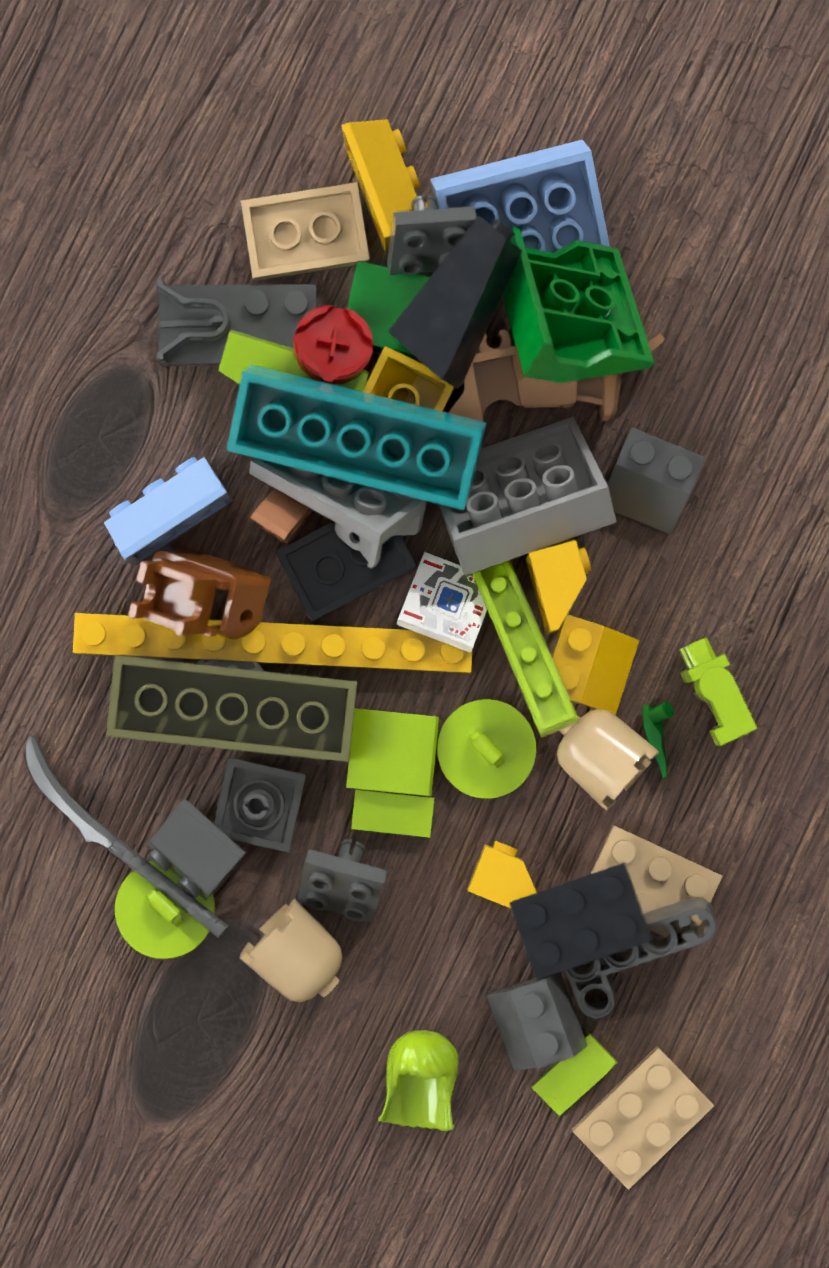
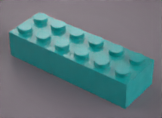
(356, 436)

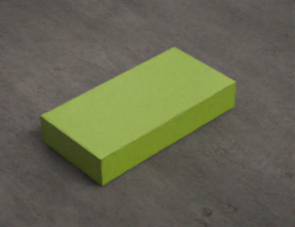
(392, 813)

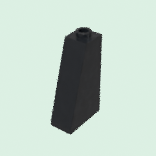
(458, 301)

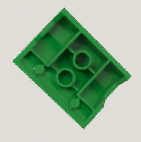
(574, 313)

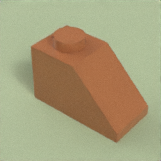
(281, 516)

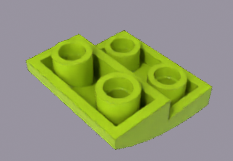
(392, 752)

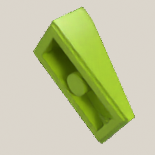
(574, 1076)

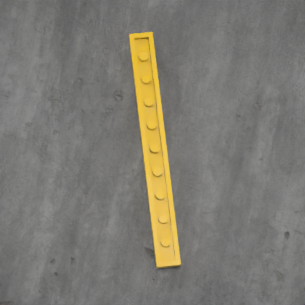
(271, 644)

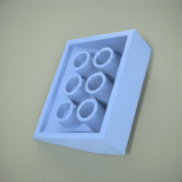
(542, 193)

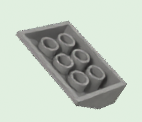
(529, 497)

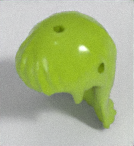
(420, 1081)

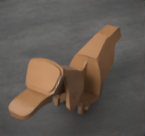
(499, 376)

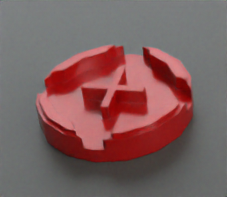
(333, 344)

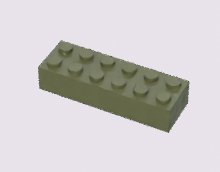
(231, 708)

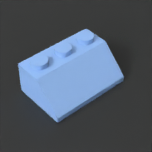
(167, 510)

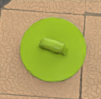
(486, 748)
(154, 922)

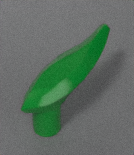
(653, 728)

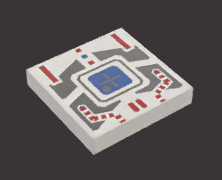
(443, 603)

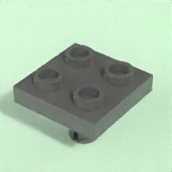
(425, 236)
(259, 804)
(342, 883)

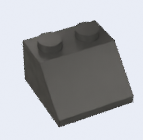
(652, 480)
(194, 851)
(537, 1022)

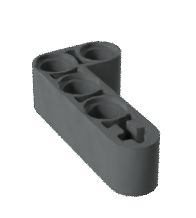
(598, 972)

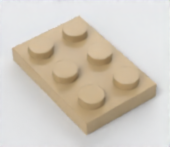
(305, 231)
(657, 873)
(642, 1117)

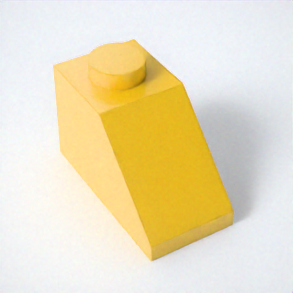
(501, 875)

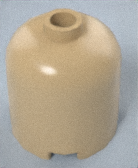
(604, 755)
(295, 954)

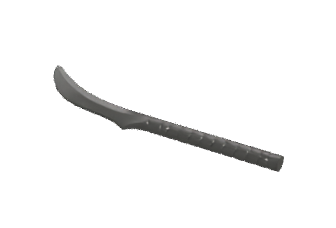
(95, 832)

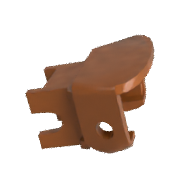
(184, 587)

